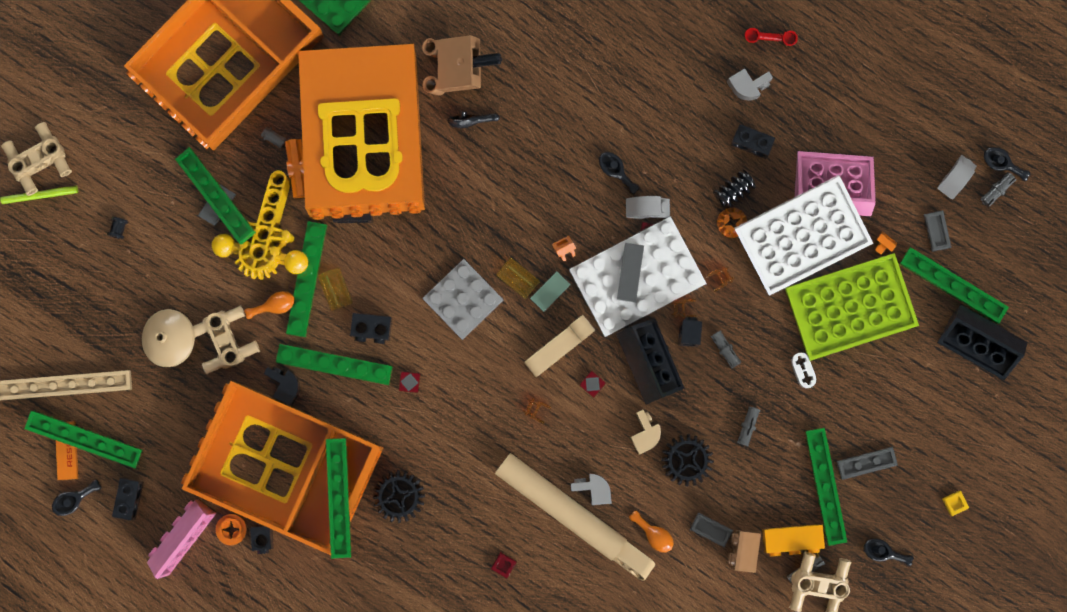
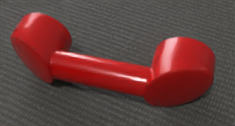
(787, 38)

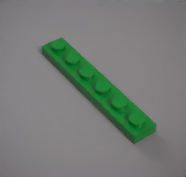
(215, 196)
(307, 280)
(954, 285)
(334, 364)
(83, 439)
(826, 486)
(338, 498)

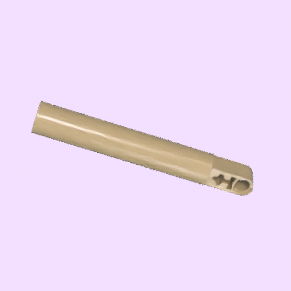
(574, 516)

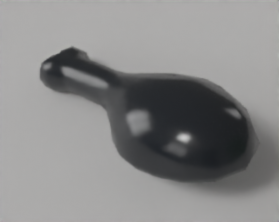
(465, 121)
(1000, 160)
(614, 167)
(69, 501)
(881, 551)

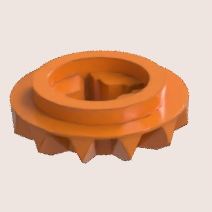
(723, 219)
(224, 536)

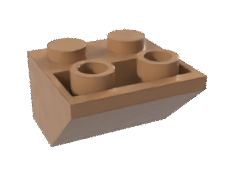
(744, 551)

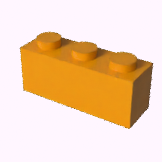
(793, 539)

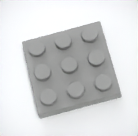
(463, 299)

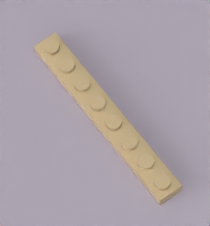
(65, 385)

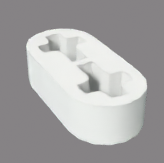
(807, 368)

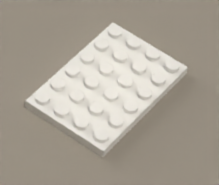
(803, 235)
(665, 276)

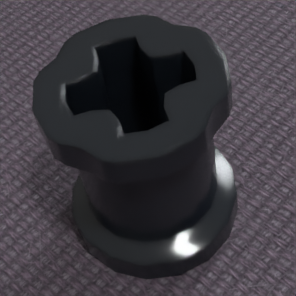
(117, 228)

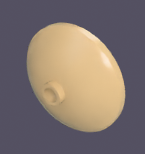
(176, 341)

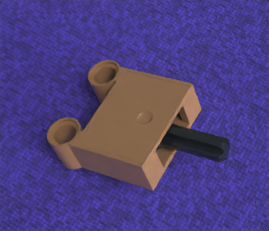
(457, 64)

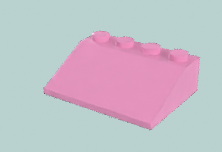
(854, 171)
(180, 539)

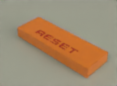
(66, 460)

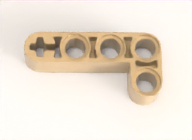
(559, 346)

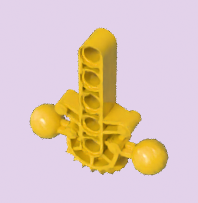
(294, 261)

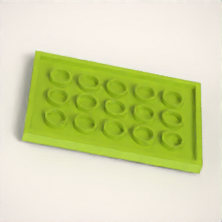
(851, 307)

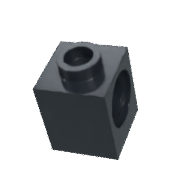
(255, 532)

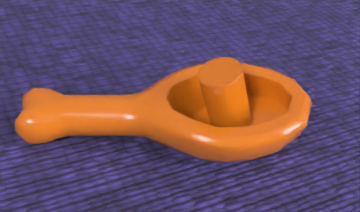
(277, 303)
(657, 537)

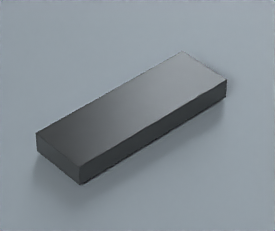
(630, 272)
(866, 463)

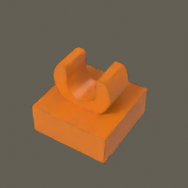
(885, 242)
(563, 247)

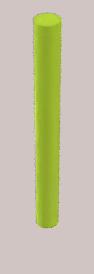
(39, 194)

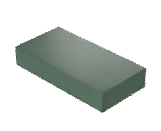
(550, 291)

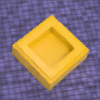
(955, 503)

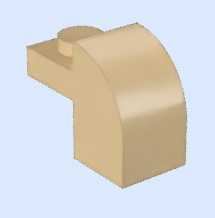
(649, 437)

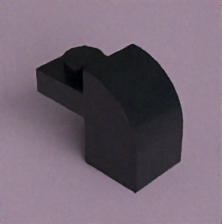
(289, 385)

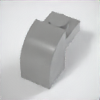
(745, 88)
(957, 177)
(647, 207)
(598, 488)

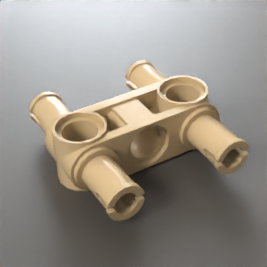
(36, 158)
(224, 340)
(819, 584)

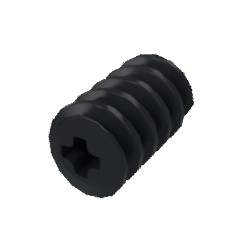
(734, 189)

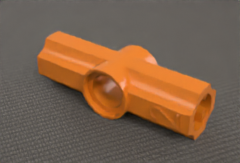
(295, 166)

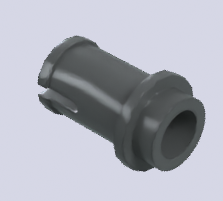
(273, 137)

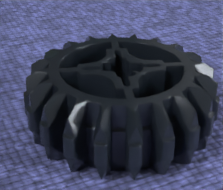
(700, 470)
(404, 512)

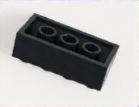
(982, 342)
(650, 361)

